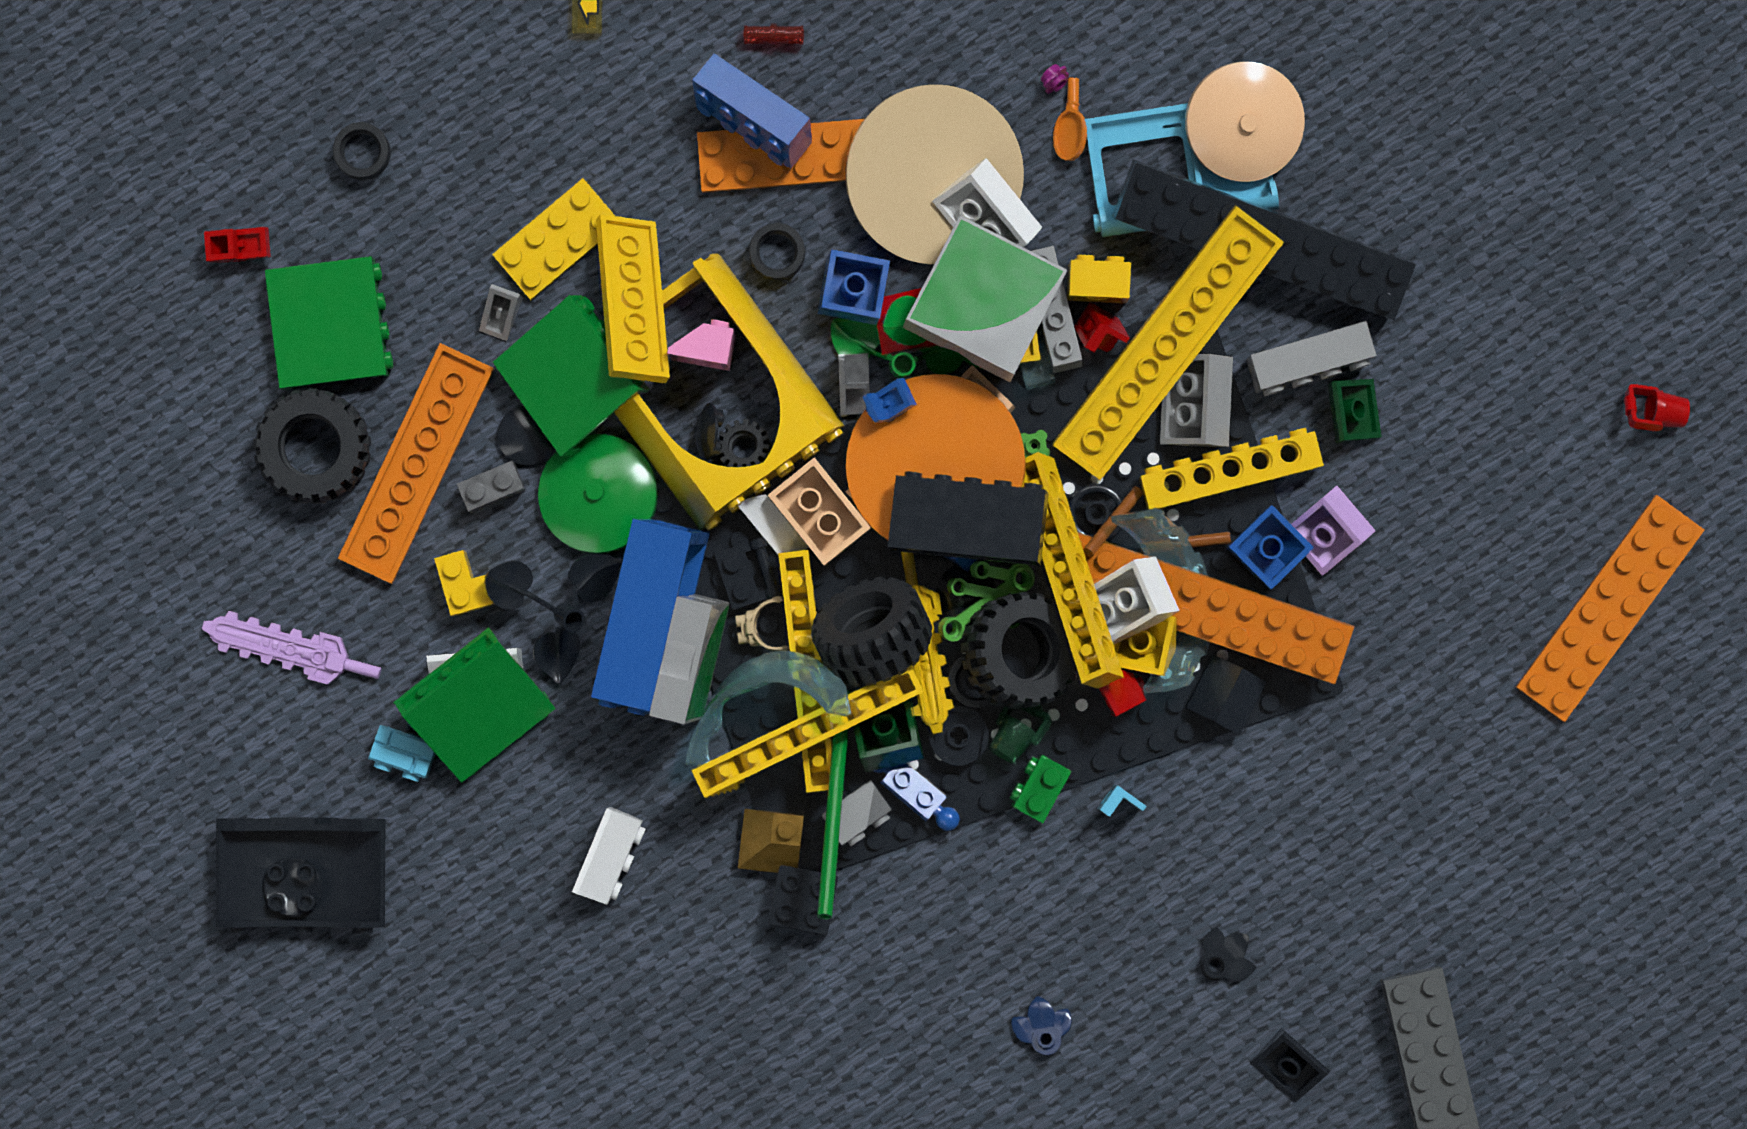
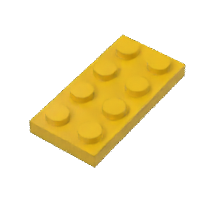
(553, 240)

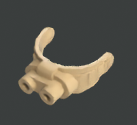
(749, 623)

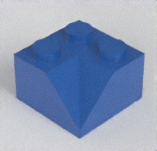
(1270, 547)

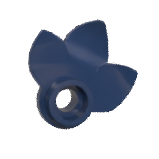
(1041, 1022)

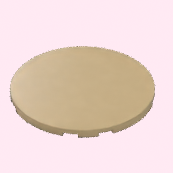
(915, 151)

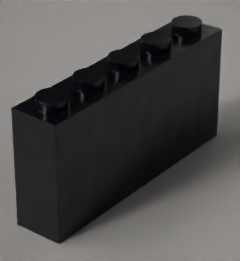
(968, 518)

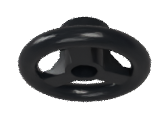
(1076, 503)

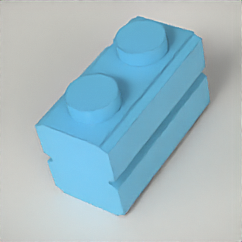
(401, 752)

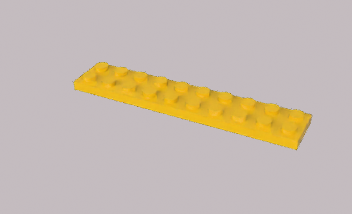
(1168, 342)

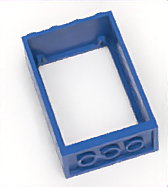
(656, 568)

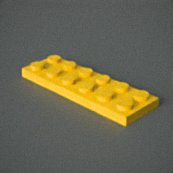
(632, 299)

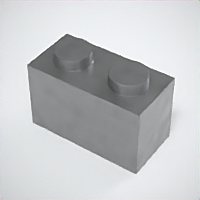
(491, 486)

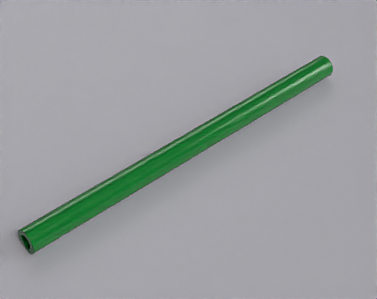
(832, 825)

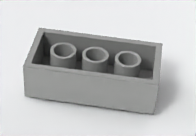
(1311, 357)

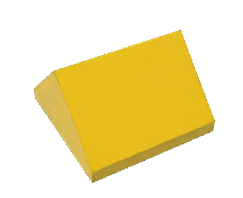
(1149, 649)

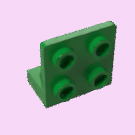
(1040, 788)

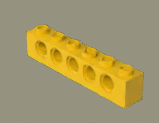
(1307, 458)

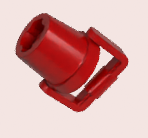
(1660, 408)

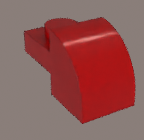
(237, 245)

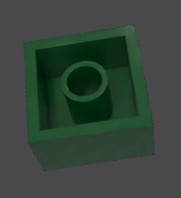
(889, 738)

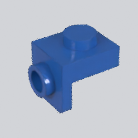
(889, 401)

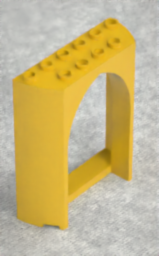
(805, 415)

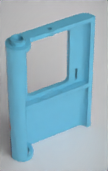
(1152, 125)

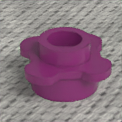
(1054, 78)

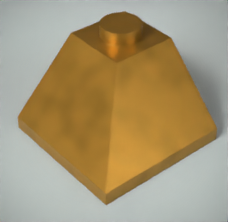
(770, 840)

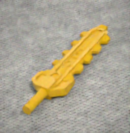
(932, 703)

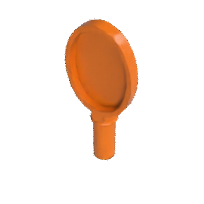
(1070, 127)

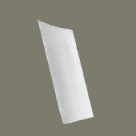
(772, 524)

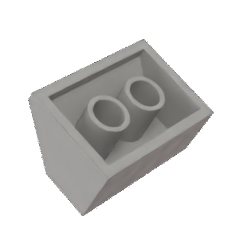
(1199, 404)

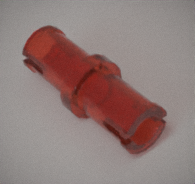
(773, 35)

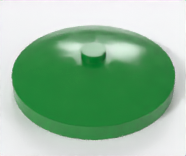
(597, 494)

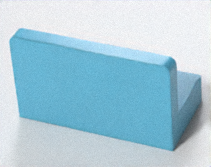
(1113, 799)

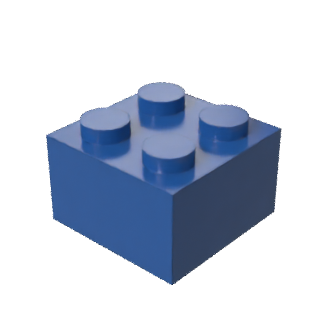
(853, 287)

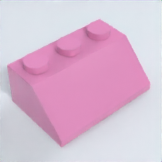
(706, 346)

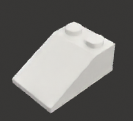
(1135, 598)

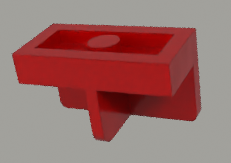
(1099, 329)

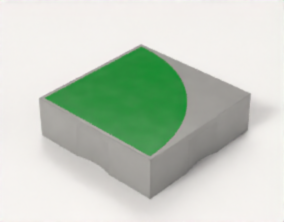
(984, 298)
(689, 658)

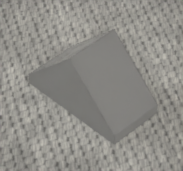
(500, 312)

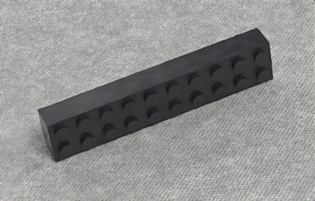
(1307, 258)

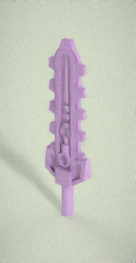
(322, 656)

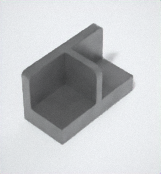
(853, 382)

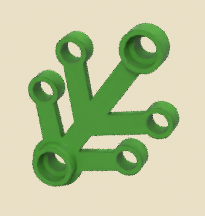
(985, 593)

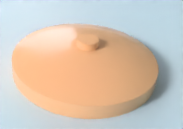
(1244, 121)

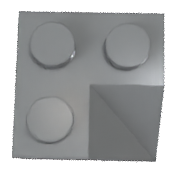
(859, 811)

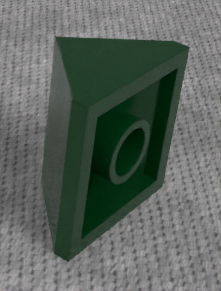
(1354, 410)

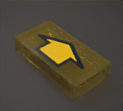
(587, 16)

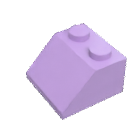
(1332, 529)

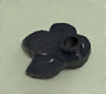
(1230, 954)

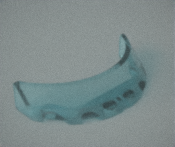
(1169, 543)
(776, 666)

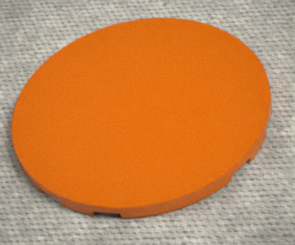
(950, 432)

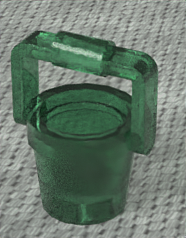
(1015, 737)

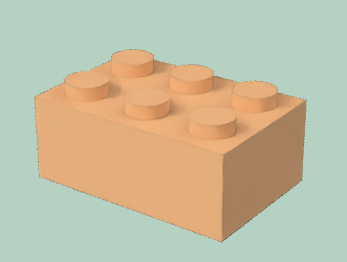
(819, 511)

